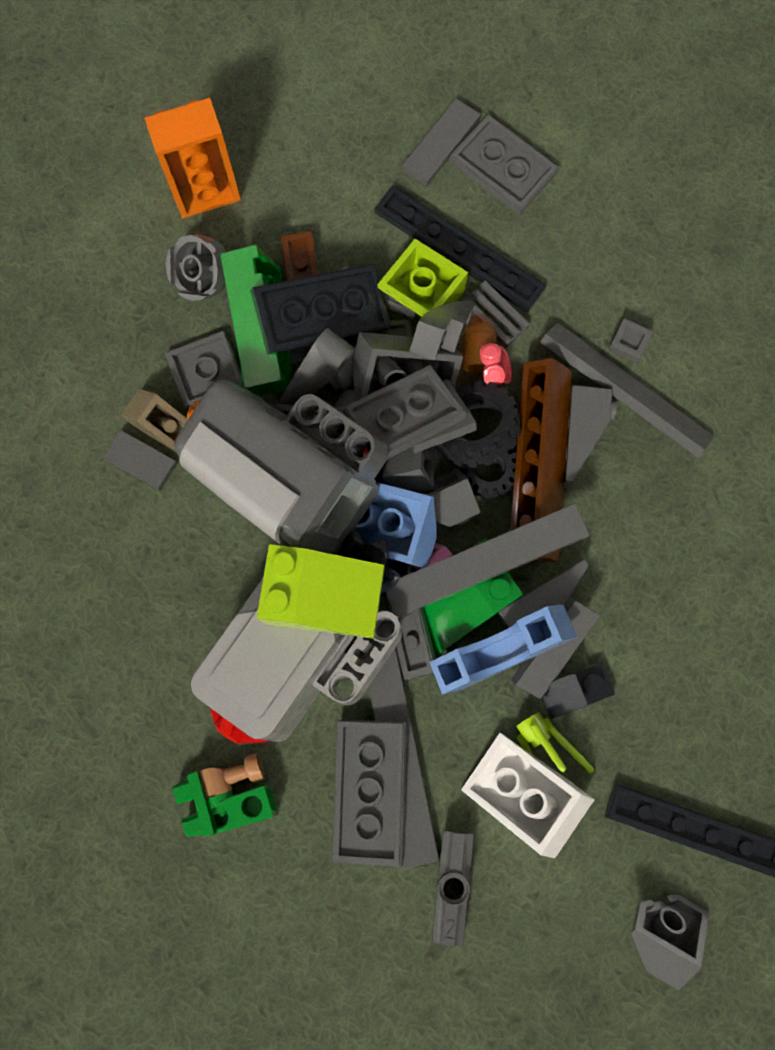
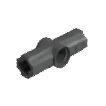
(451, 910)

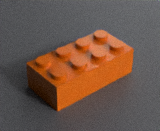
(193, 157)

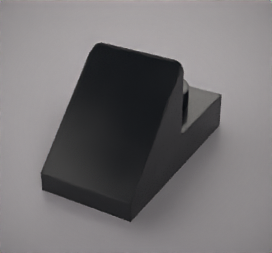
(577, 691)

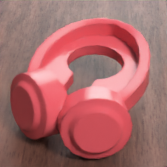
(497, 364)

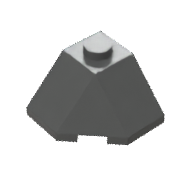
(671, 938)

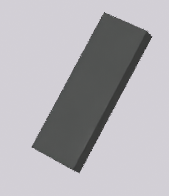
(441, 142)
(538, 672)

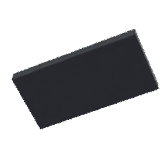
(300, 309)

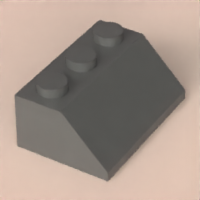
(387, 358)

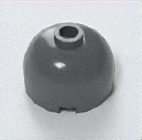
(196, 267)

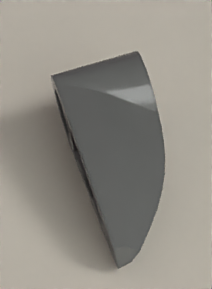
(318, 367)

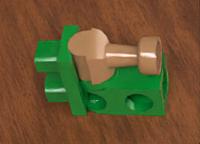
(215, 800)

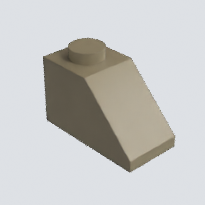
(154, 417)

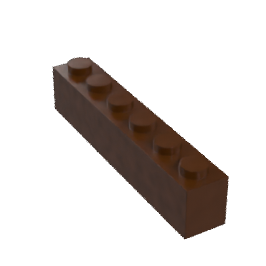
(541, 444)

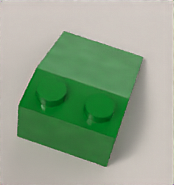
(469, 609)

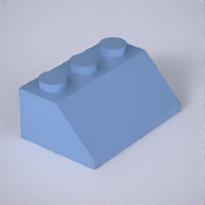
(402, 520)

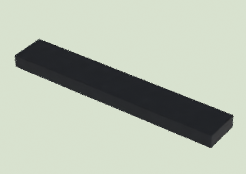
(460, 248)
(692, 829)

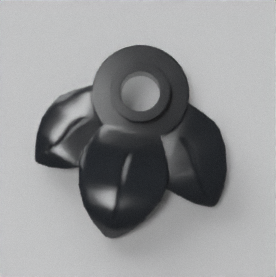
(371, 552)

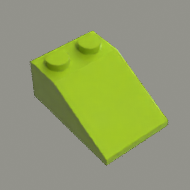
(320, 592)

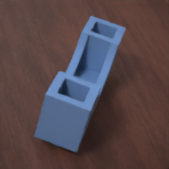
(515, 645)

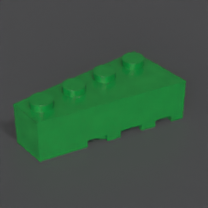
(242, 271)

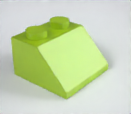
(423, 279)

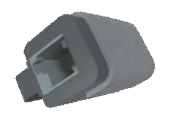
(283, 469)

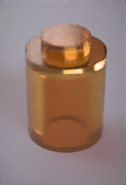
(475, 337)

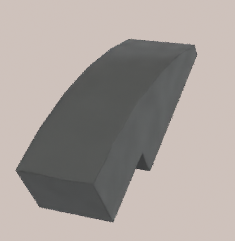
(442, 328)

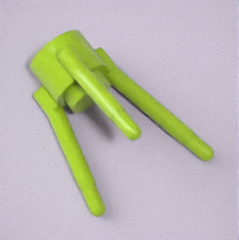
(537, 730)

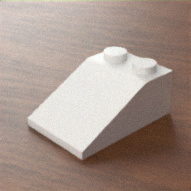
(527, 796)

